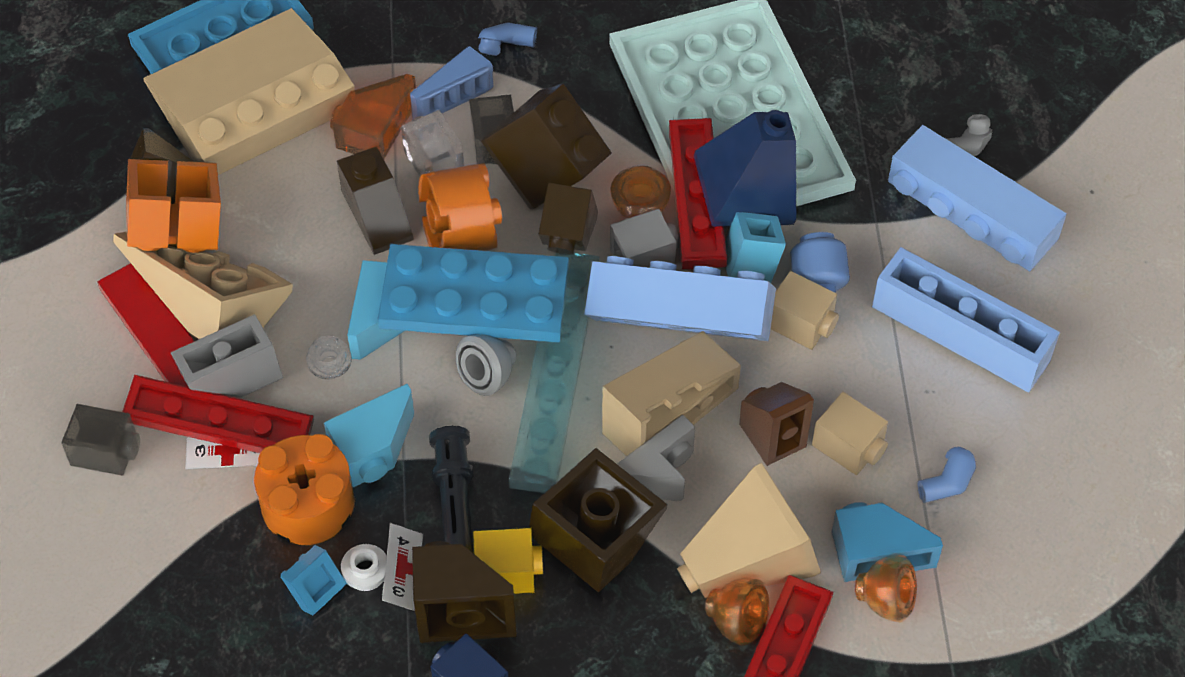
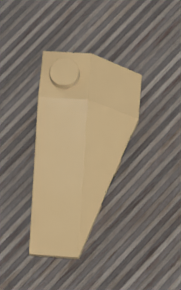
(206, 288)

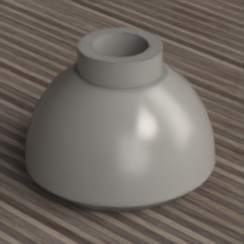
(484, 362)

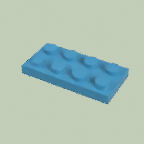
(203, 26)
(474, 293)

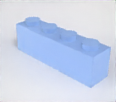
(976, 198)
(681, 299)
(965, 319)

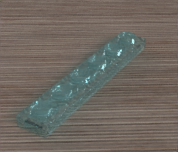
(553, 389)

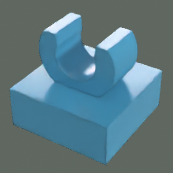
(313, 580)

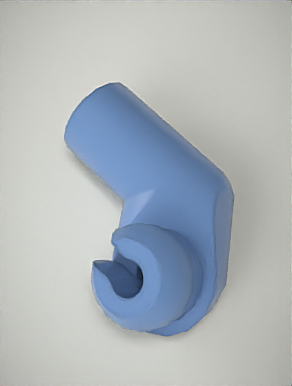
(506, 33)
(953, 479)

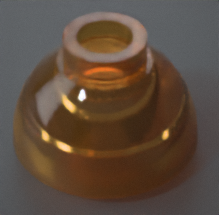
(640, 191)
(889, 588)
(739, 609)

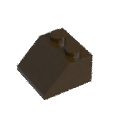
(546, 144)
(595, 519)
(459, 595)

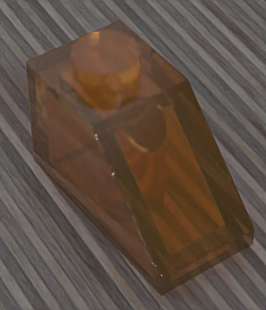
(373, 115)

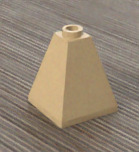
(749, 538)

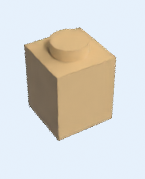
(804, 310)
(850, 434)

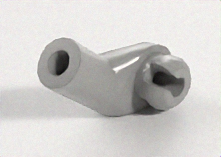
(975, 136)

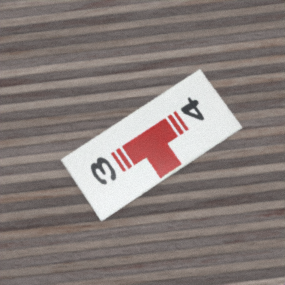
(205, 454)
(399, 566)

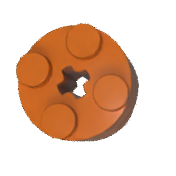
(459, 208)
(304, 488)

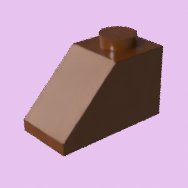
(777, 420)

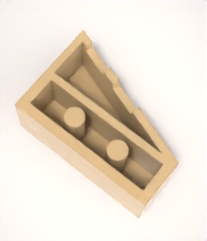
(676, 383)

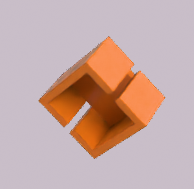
(156, 222)

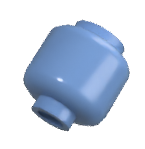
(821, 260)

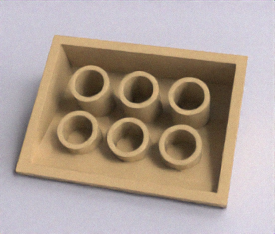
(251, 91)

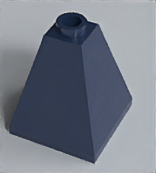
(750, 169)

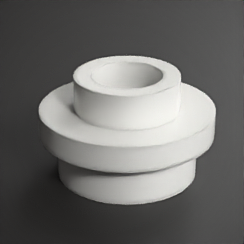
(364, 579)

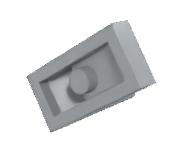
(657, 458)

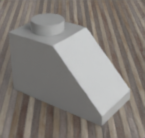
(230, 360)

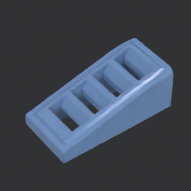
(454, 84)

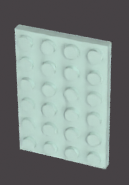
(724, 69)

